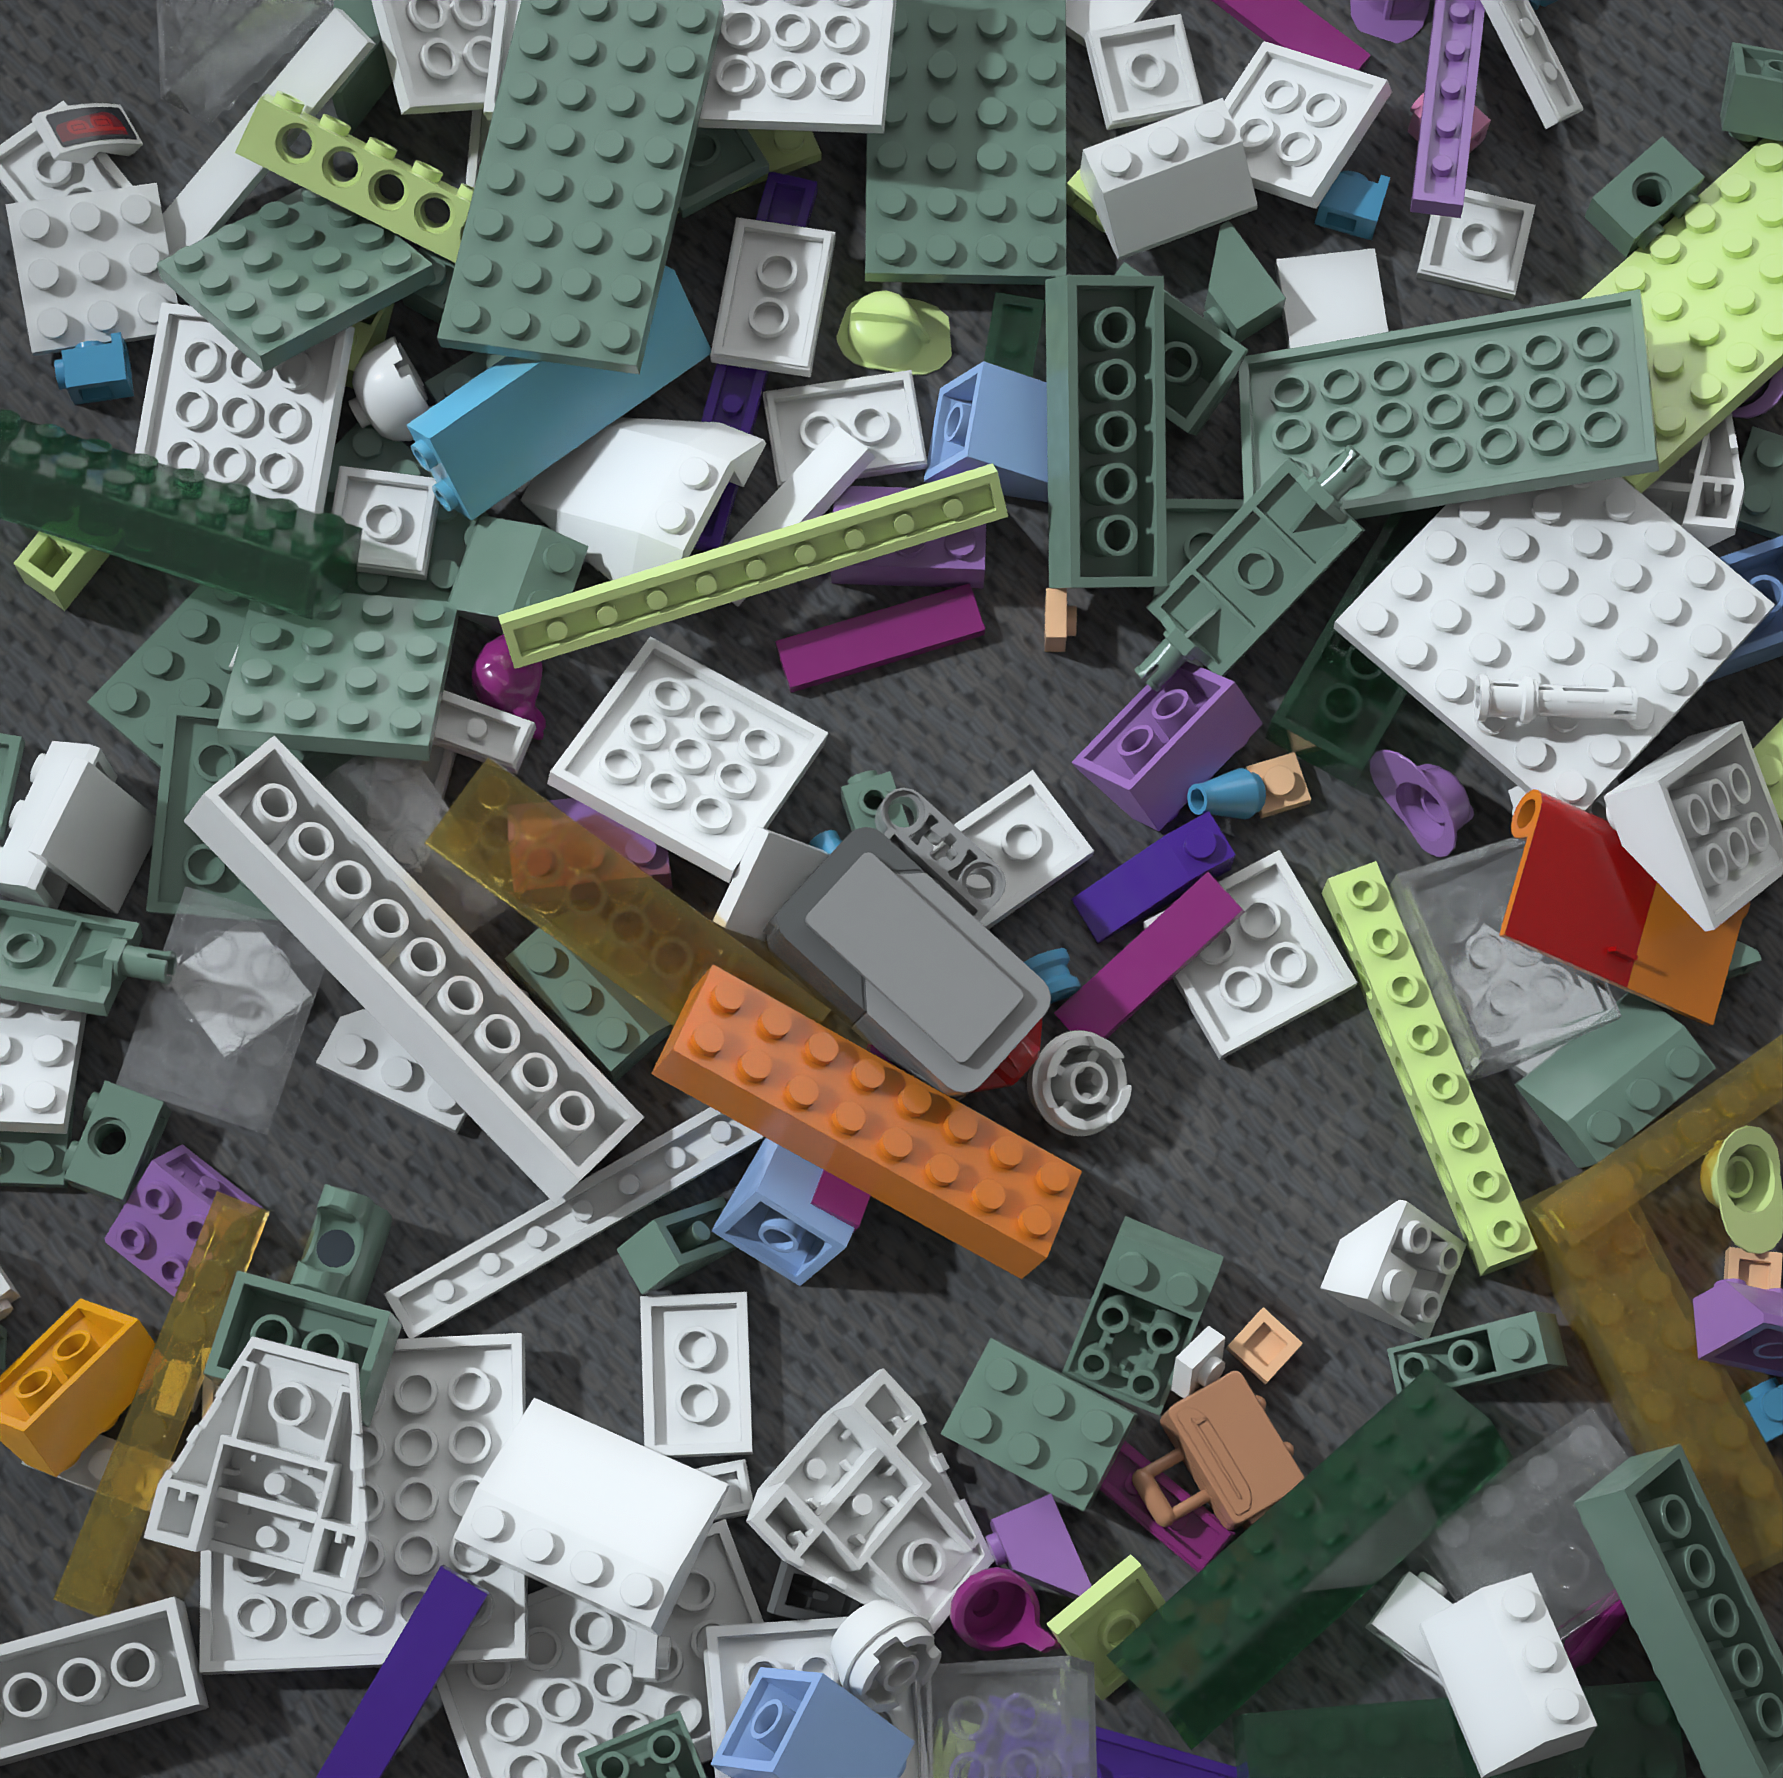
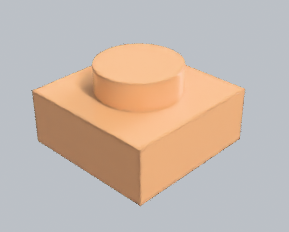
(1059, 619)
(1283, 784)
(1755, 1269)
(1264, 1345)

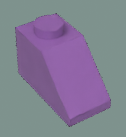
(1038, 1547)

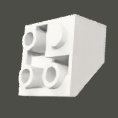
(1396, 1268)

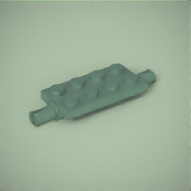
(1254, 568)
(73, 958)

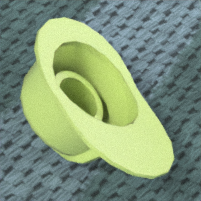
(895, 334)
(1747, 1188)

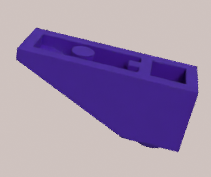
(1154, 877)

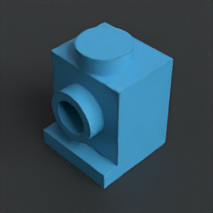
(1353, 204)
(96, 371)
(1766, 1408)

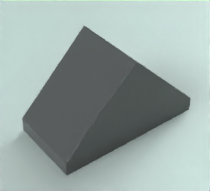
(805, 1597)

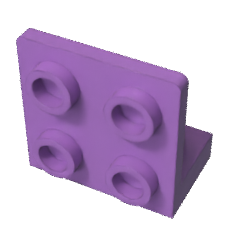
(167, 1215)

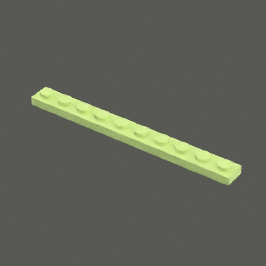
(753, 566)

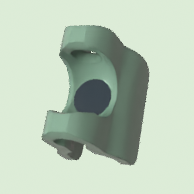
(343, 1245)

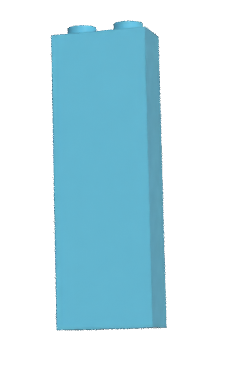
(535, 412)

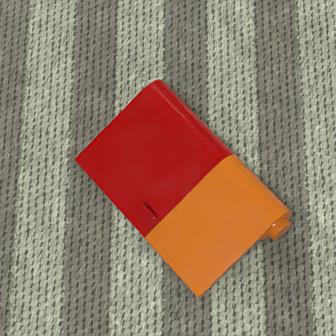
(1606, 916)

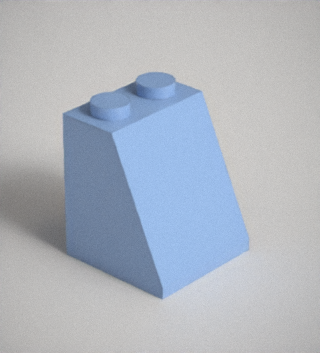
(996, 420)
(774, 1216)
(808, 1729)

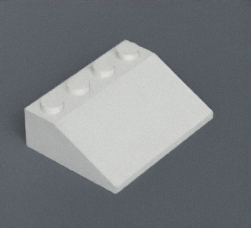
(1702, 824)
(592, 1515)

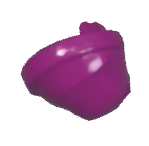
(508, 688)
(999, 1612)

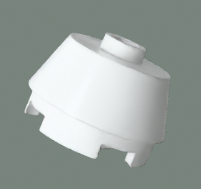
(1079, 1083)
(883, 1653)

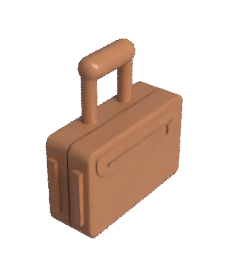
(1228, 1452)

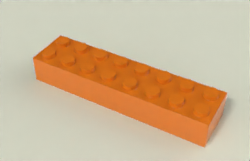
(867, 1122)

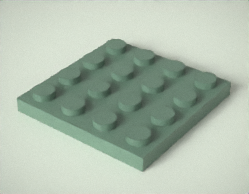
(294, 275)
(346, 682)
(188, 769)

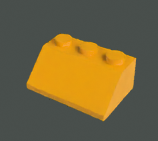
(72, 1385)

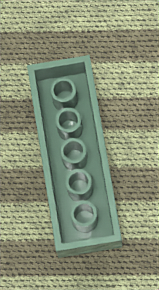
(1106, 431)
(1691, 1611)

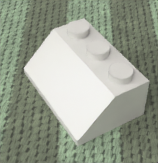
(1169, 179)
(21, 873)
(1508, 1677)

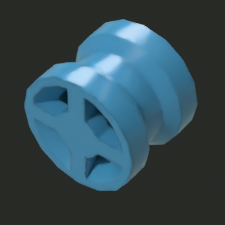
(1053, 970)

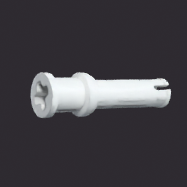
(1529, 699)

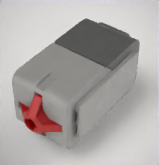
(905, 956)

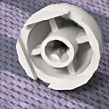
(388, 391)

